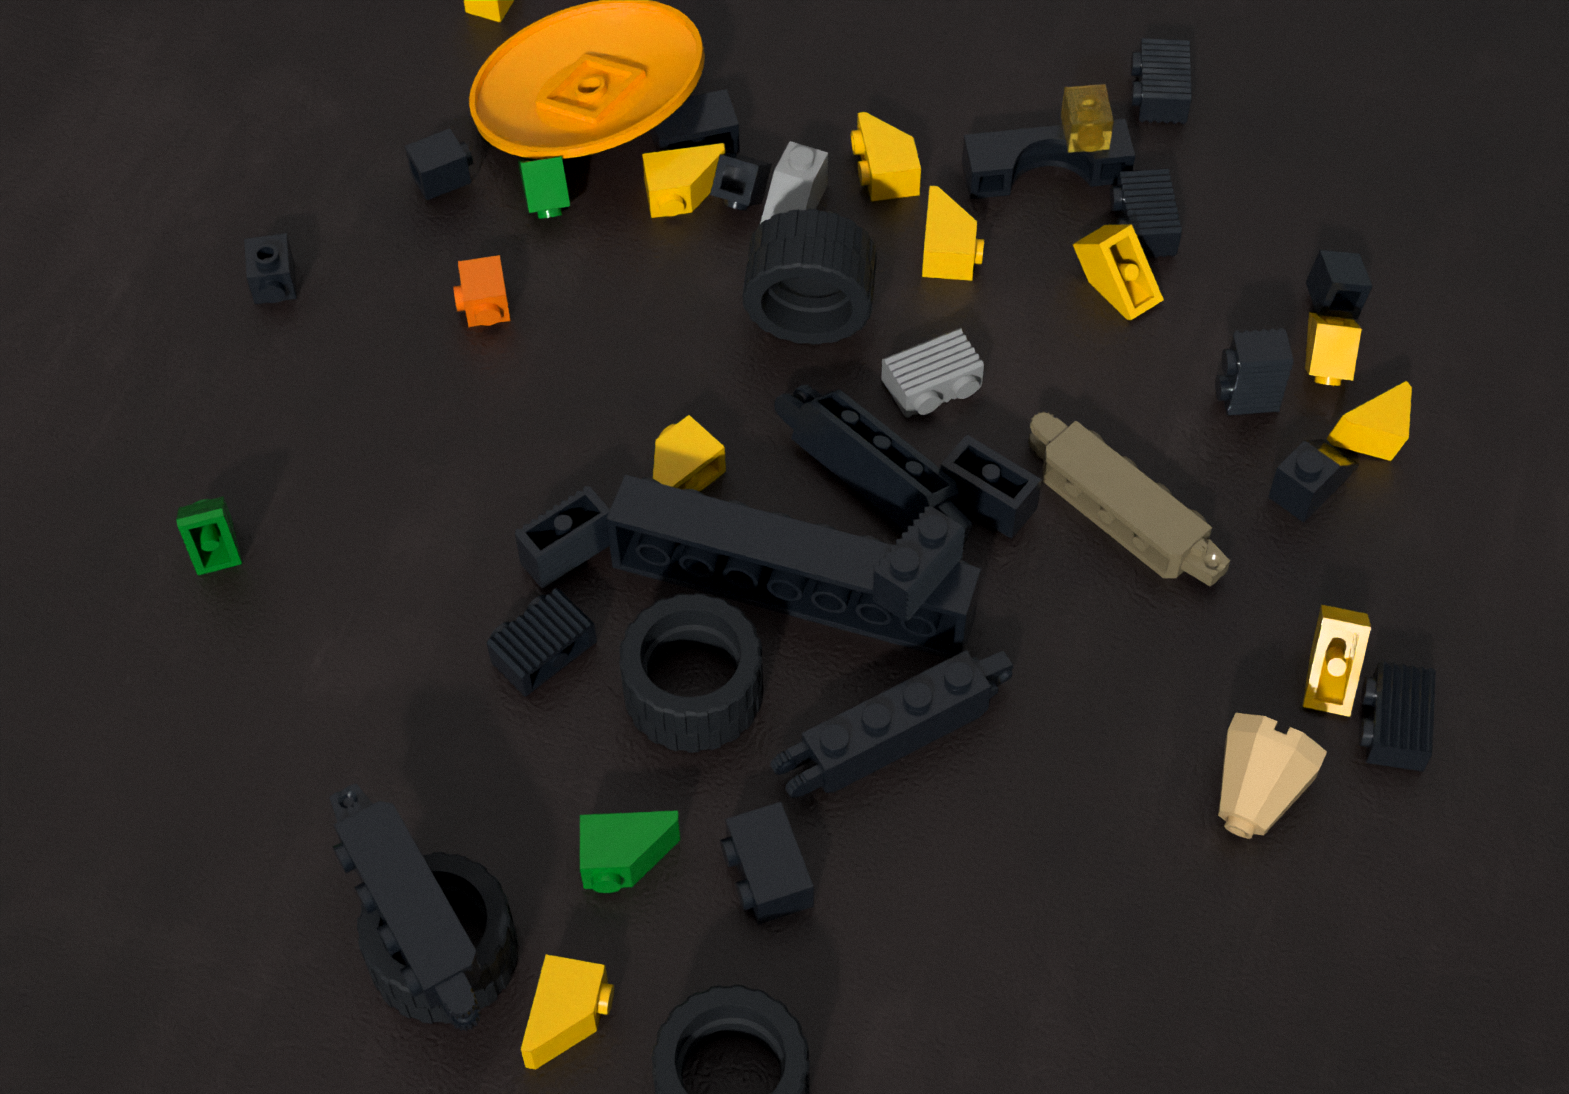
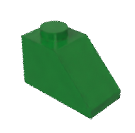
(544, 185)
(209, 535)
(624, 847)

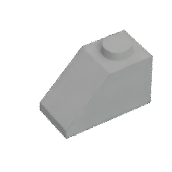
(797, 180)

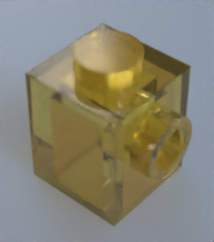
(1083, 126)

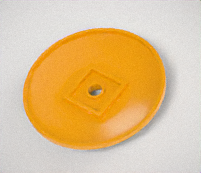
(587, 78)

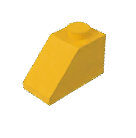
(679, 178)
(950, 239)
(1119, 269)
(1331, 348)
(688, 456)
(1336, 660)
(565, 1008)

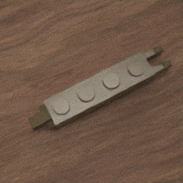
(1125, 501)

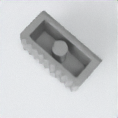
(933, 373)

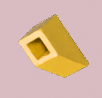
(888, 159)

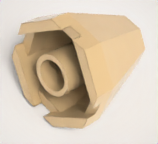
(1263, 773)

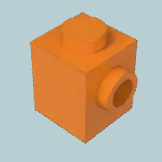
(482, 291)

